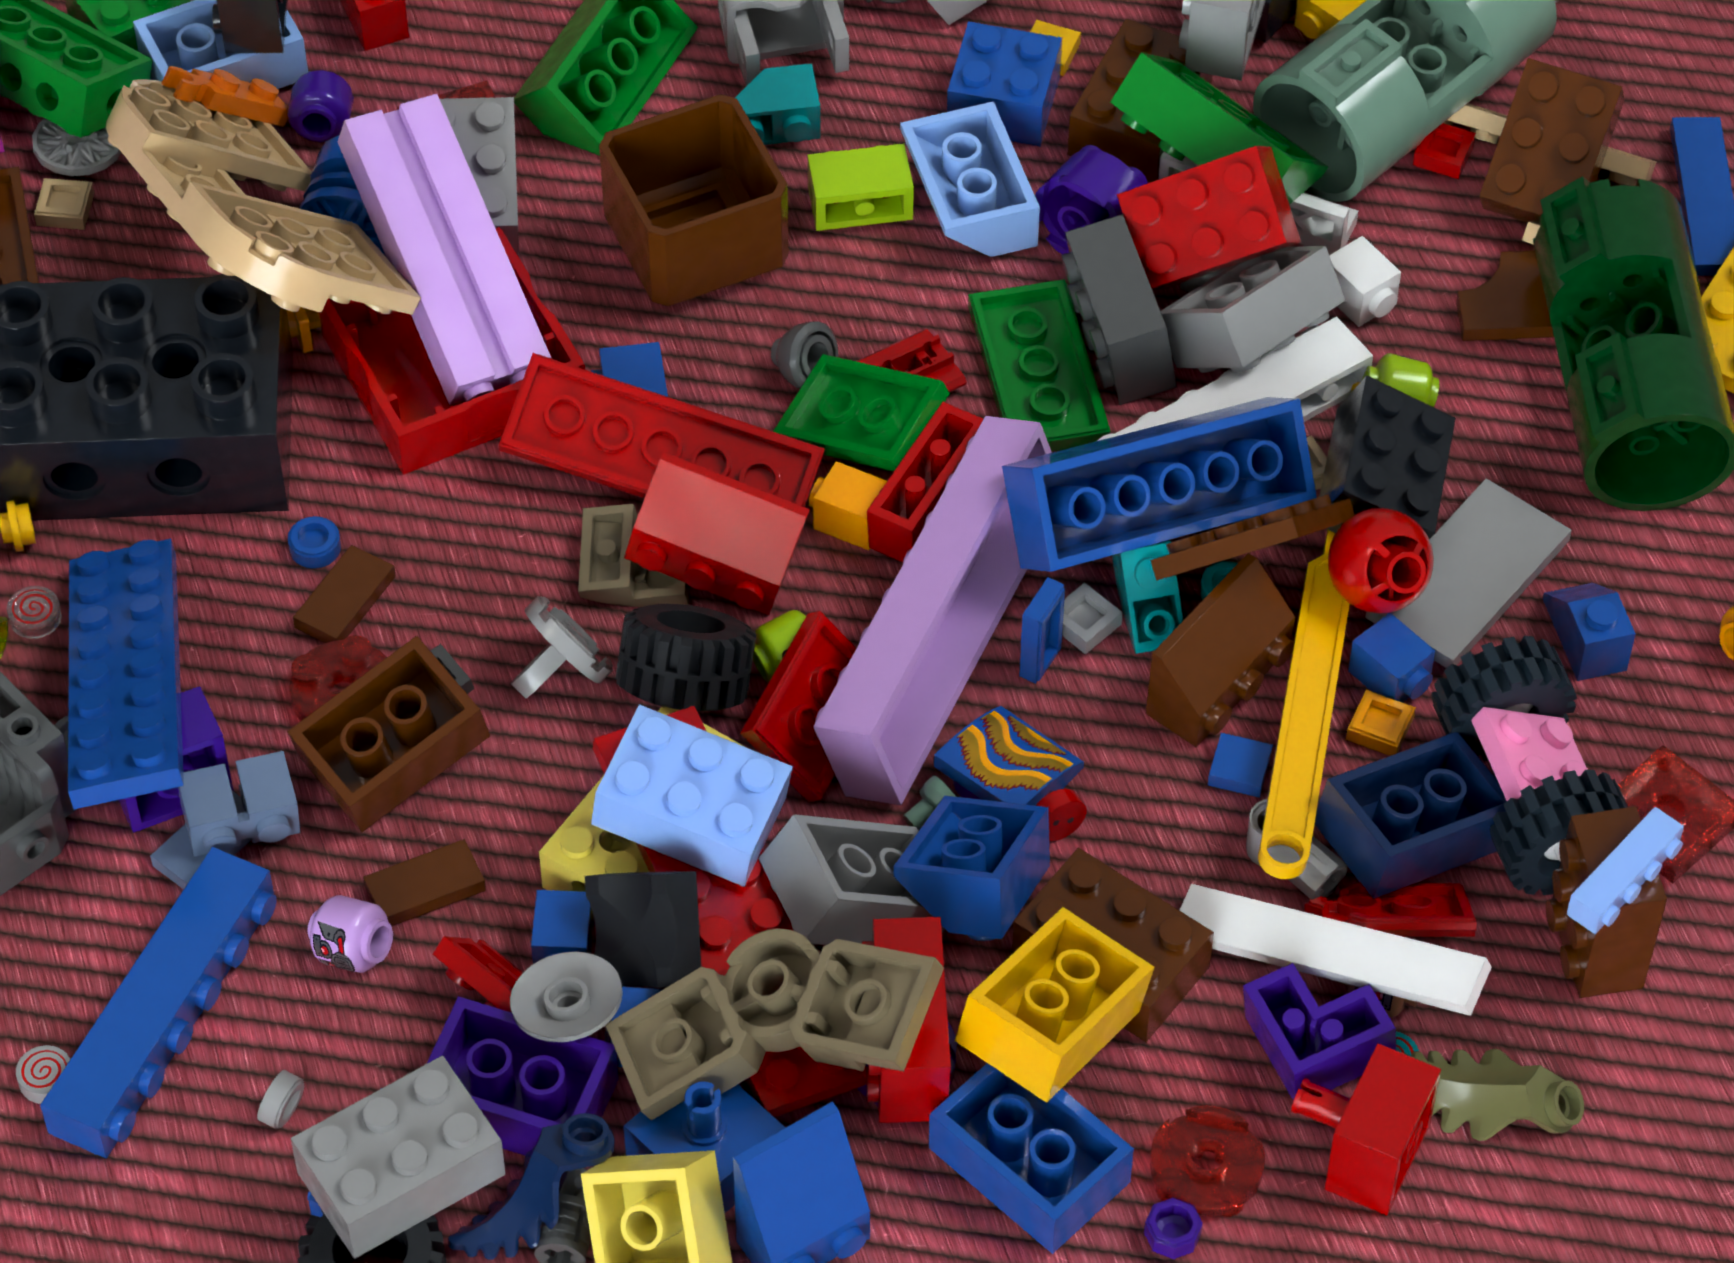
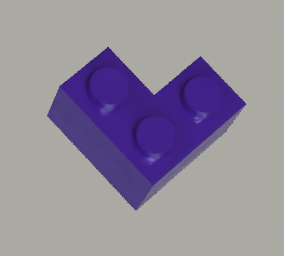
(1314, 1041)

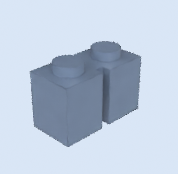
(266, 799)

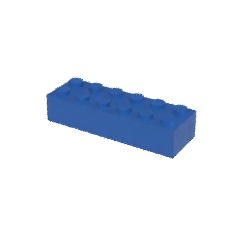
(1158, 483)

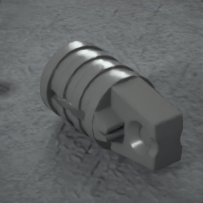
(571, 1235)

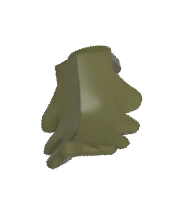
(1500, 1093)

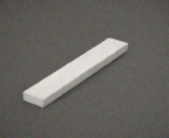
(1339, 950)

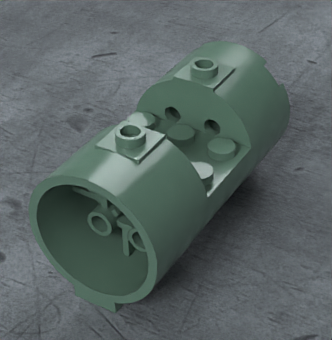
(1392, 78)

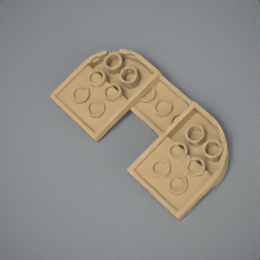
(280, 249)

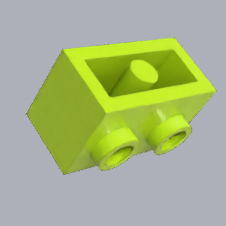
(859, 182)

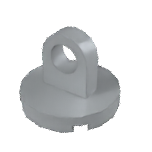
(566, 642)

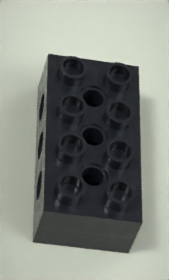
(144, 398)

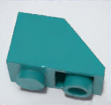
(783, 104)
(1148, 604)

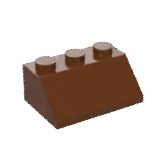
(1220, 653)

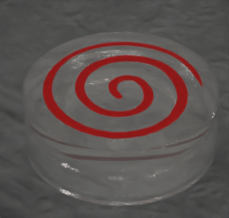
(34, 612)

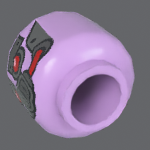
(350, 934)

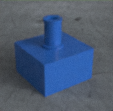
(705, 1123)

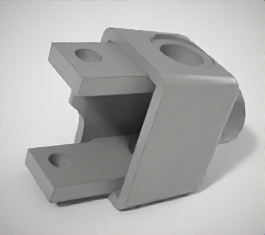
(780, 28)

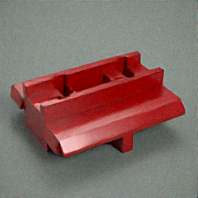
(922, 356)

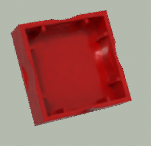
(400, 387)

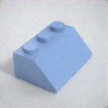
(974, 179)

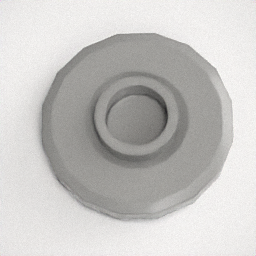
(72, 154)

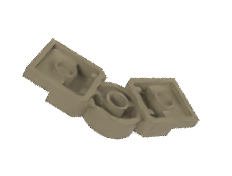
(779, 994)

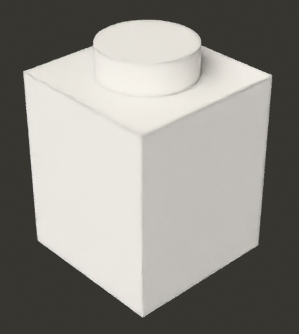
(1366, 280)

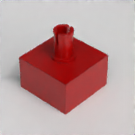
(1375, 1127)

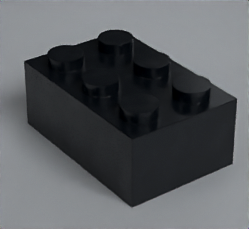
(1388, 453)

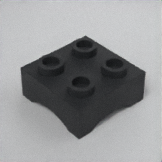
(646, 925)

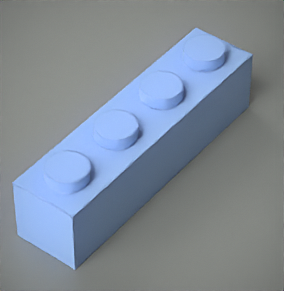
(1625, 870)

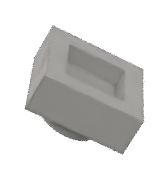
(1088, 618)

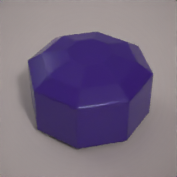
(1173, 1228)

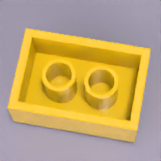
(1054, 1004)

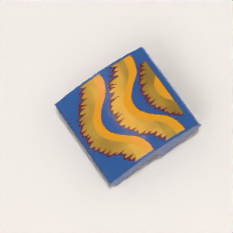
(1006, 760)

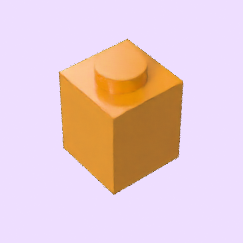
(842, 503)

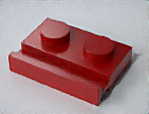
(479, 968)

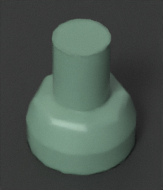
(931, 793)

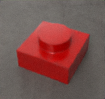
(1445, 150)

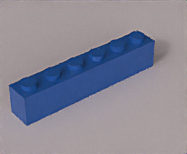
(159, 1003)

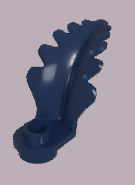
(534, 1197)

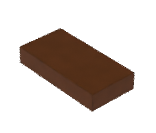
(344, 596)
(425, 882)

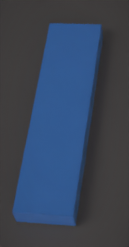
(1704, 189)

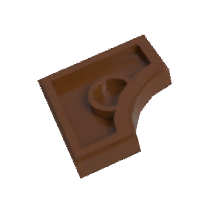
(1507, 304)

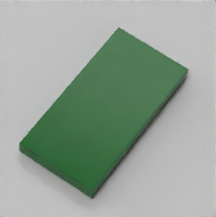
(1039, 361)

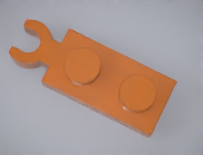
(228, 94)

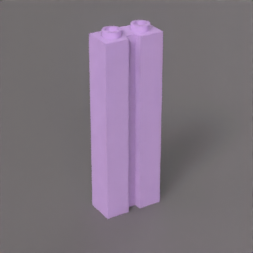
(443, 246)

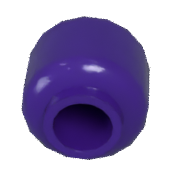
(320, 105)

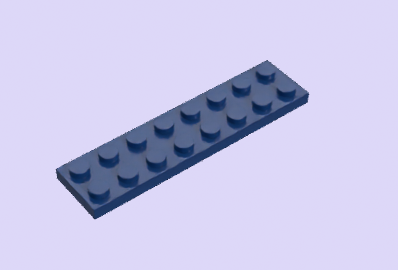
(124, 674)

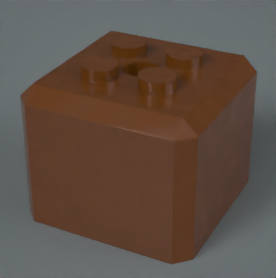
(694, 199)

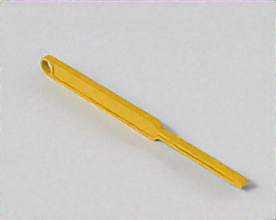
(1305, 719)

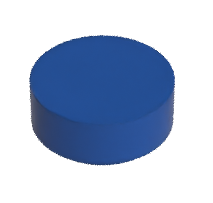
(314, 542)

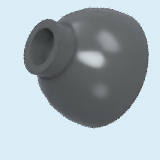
(801, 349)

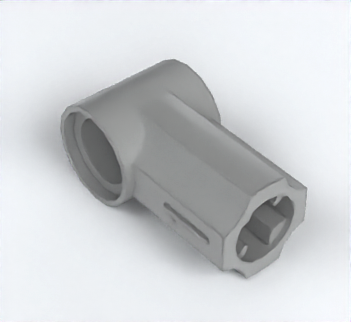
(1323, 867)

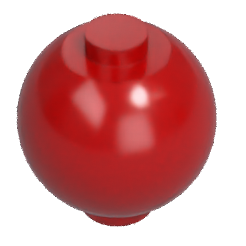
(1380, 560)

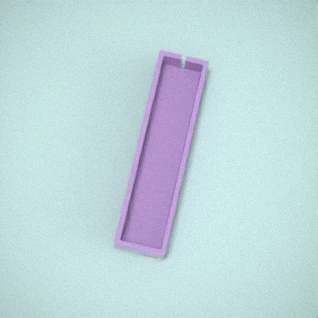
(930, 623)

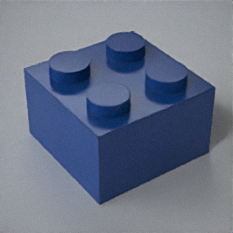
(1014, 71)

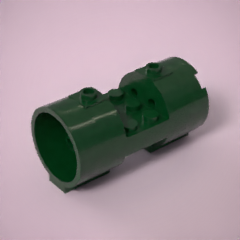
(1634, 344)

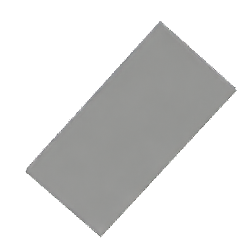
(1479, 569)

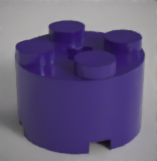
(1084, 193)

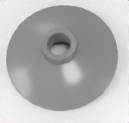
(566, 996)

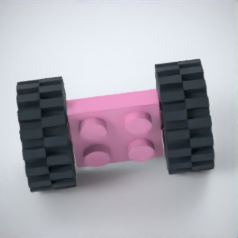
(1514, 713)

